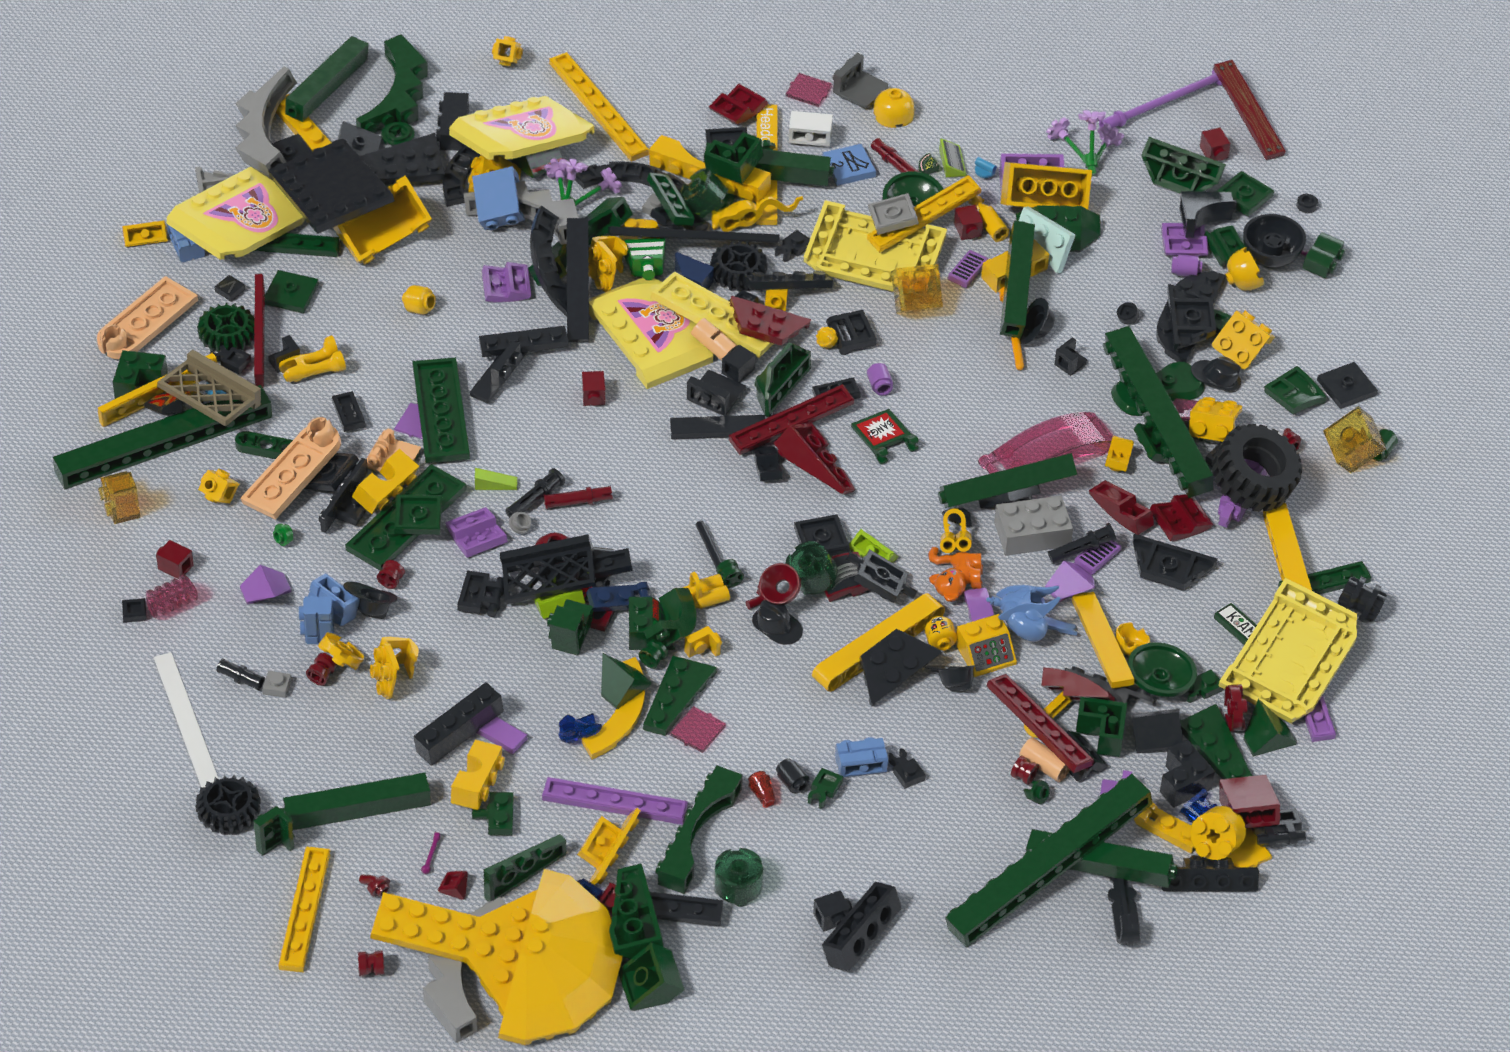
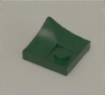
(1295, 391)

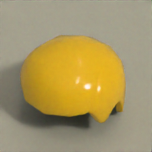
(1130, 638)

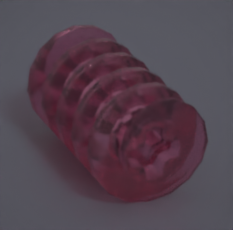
(169, 594)

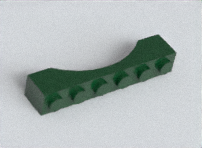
(610, 212)
(719, 793)

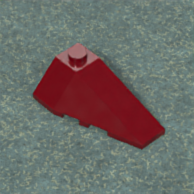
(807, 449)

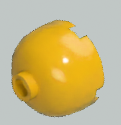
(894, 108)
(1243, 271)

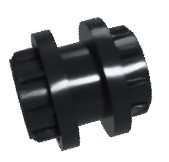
(1362, 598)

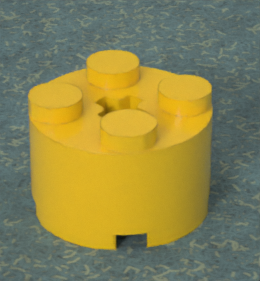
(1217, 833)

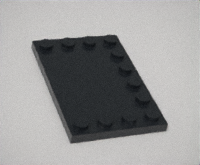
(330, 185)

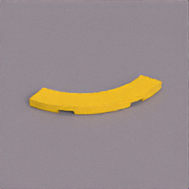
(618, 725)

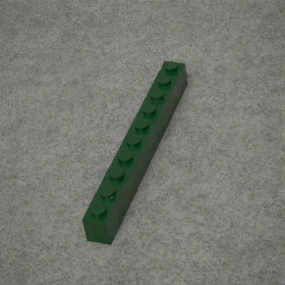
(1158, 412)
(150, 442)
(1048, 860)

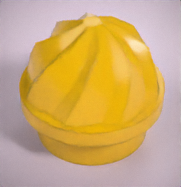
(826, 337)

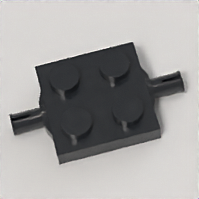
(881, 576)

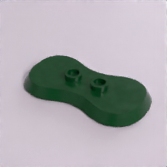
(1176, 380)

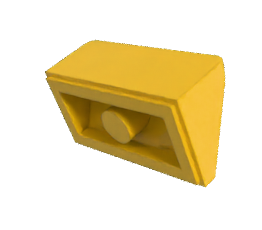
(145, 233)

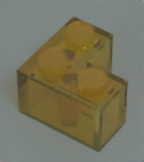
(120, 497)

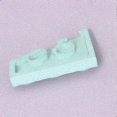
(1050, 236)

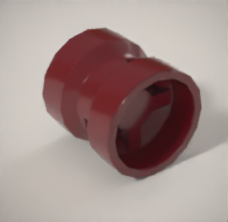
(320, 670)
(371, 963)

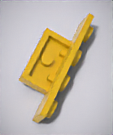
(604, 842)

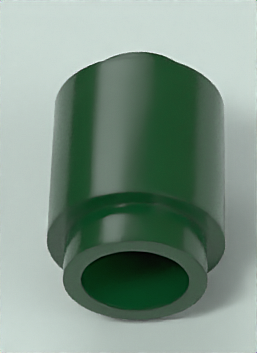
(1390, 441)

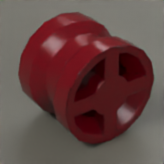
(390, 574)
(1024, 770)

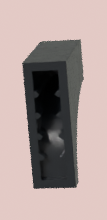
(1204, 207)

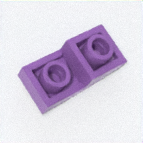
(977, 605)

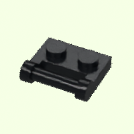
(858, 330)

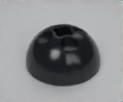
(1274, 239)

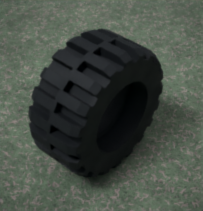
(1246, 485)

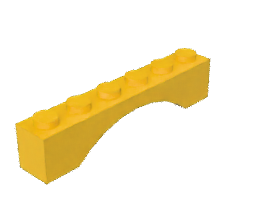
(672, 157)

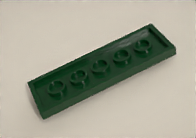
(440, 410)
(377, 539)

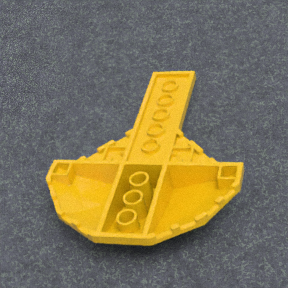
(537, 957)

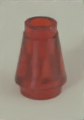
(761, 786)

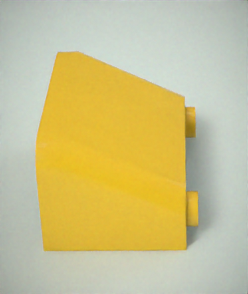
(386, 225)

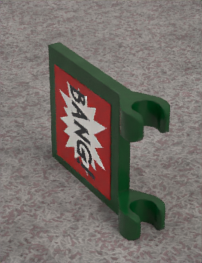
(883, 431)

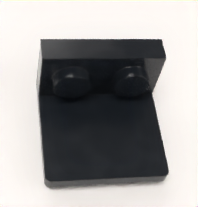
(714, 392)

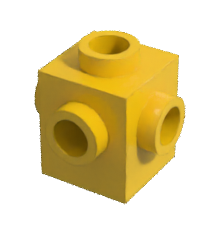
(500, 47)
(218, 486)

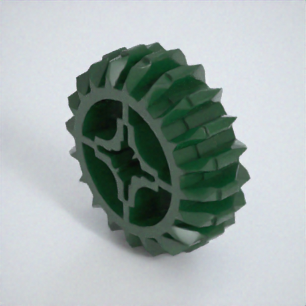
(226, 323)

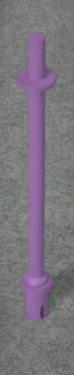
(1119, 118)

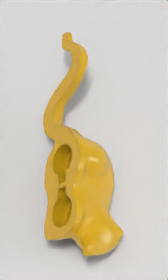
(746, 213)

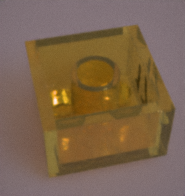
(917, 288)
(1354, 439)

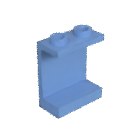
(497, 198)

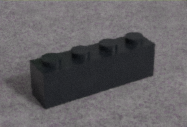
(458, 723)

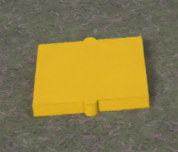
(1249, 852)

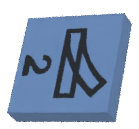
(850, 164)

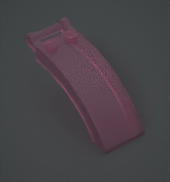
(1070, 433)

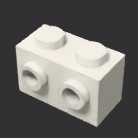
(810, 128)

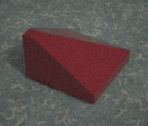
(454, 884)

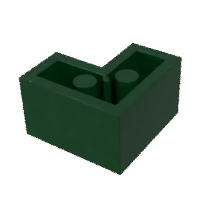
(734, 161)
(137, 370)
(569, 626)
(1105, 720)

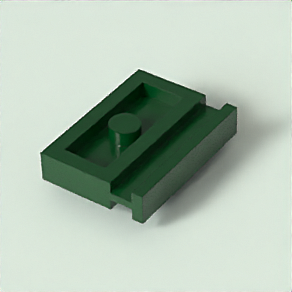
(1224, 243)

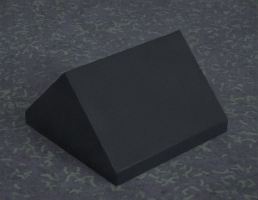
(1157, 730)

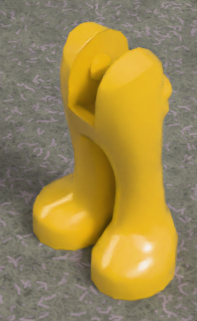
(321, 361)

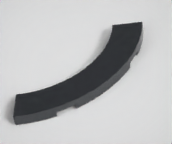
(624, 171)
(456, 175)
(543, 259)

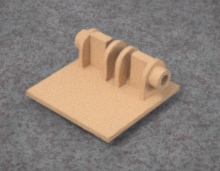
(386, 447)

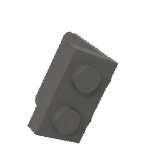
(857, 85)

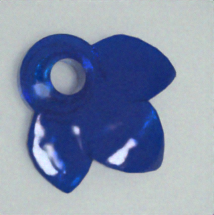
(573, 729)

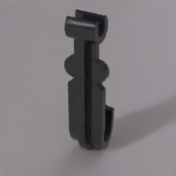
(1124, 912)

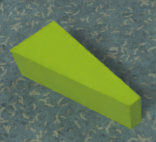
(493, 480)

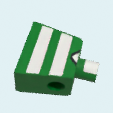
(646, 257)

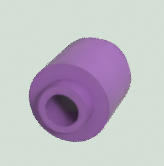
(1186, 265)
(880, 379)

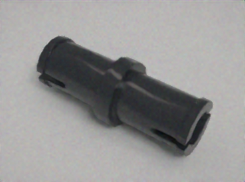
(240, 674)

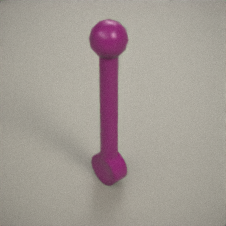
(426, 869)

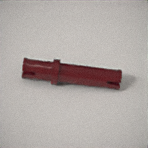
(890, 156)
(578, 497)

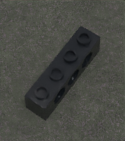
(861, 926)

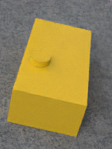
(1045, 185)

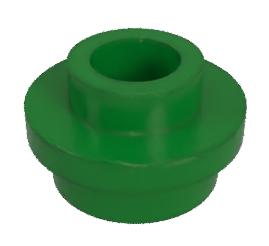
(283, 534)

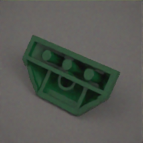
(1179, 168)
(1076, 219)
(781, 376)

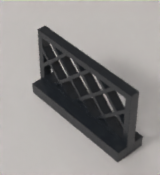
(546, 556)

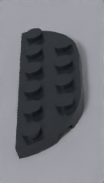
(1203, 284)

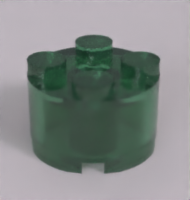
(704, 192)
(814, 567)
(738, 876)

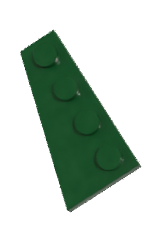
(676, 692)
(1215, 743)

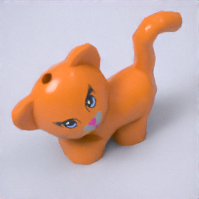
(952, 582)

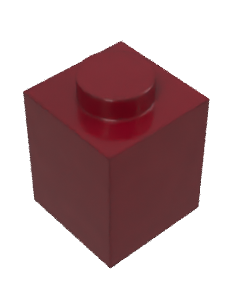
(1215, 144)
(968, 222)
(593, 388)
(174, 559)

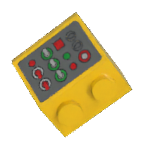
(986, 644)

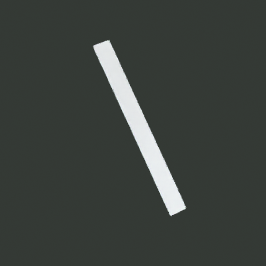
(186, 718)

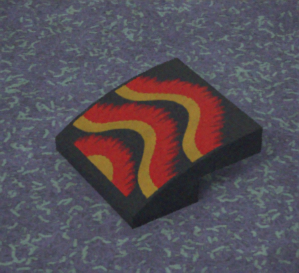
(167, 403)

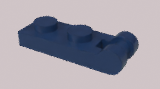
(615, 597)

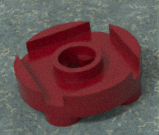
(1235, 707)

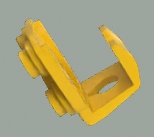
(604, 258)
(387, 663)

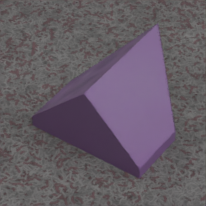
(1071, 580)
(264, 584)

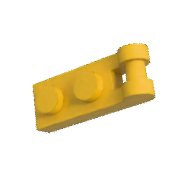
(1166, 827)

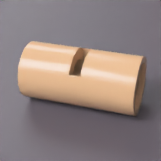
(712, 338)
(1047, 760)

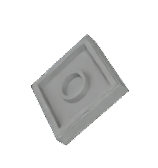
(893, 214)

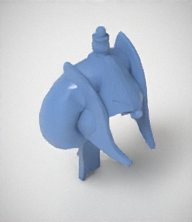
(1026, 611)

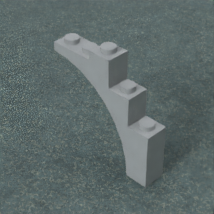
(257, 119)
(529, 204)
(446, 995)

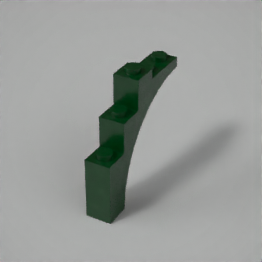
(407, 88)

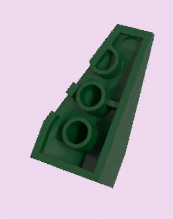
(633, 914)

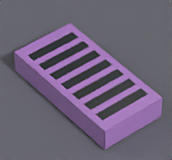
(967, 269)
(1093, 560)

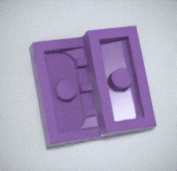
(1176, 243)
(506, 283)
(476, 532)

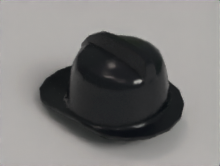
(1038, 321)
(1218, 372)
(372, 601)
(777, 623)
(955, 677)

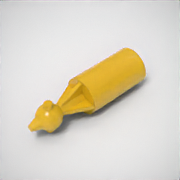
(991, 220)

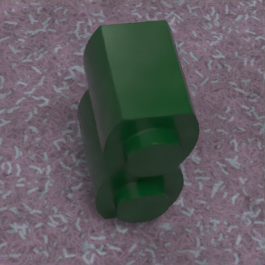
(1324, 255)

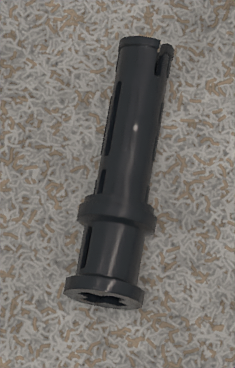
(541, 487)
(1092, 540)

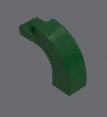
(679, 616)

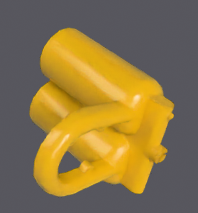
(961, 540)
(708, 590)

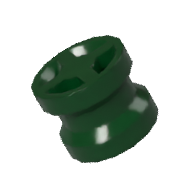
(730, 573)
(653, 654)

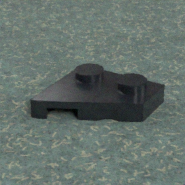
(1022, 495)

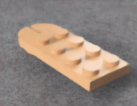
(145, 318)
(293, 468)

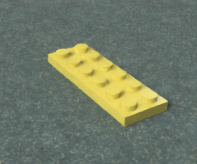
(698, 303)

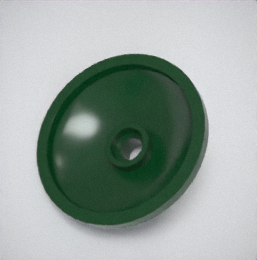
(916, 184)
(1162, 669)

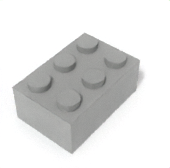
(1033, 525)

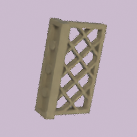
(219, 379)

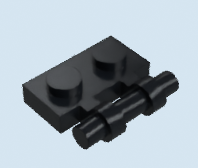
(474, 590)
(1289, 823)

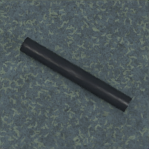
(709, 544)

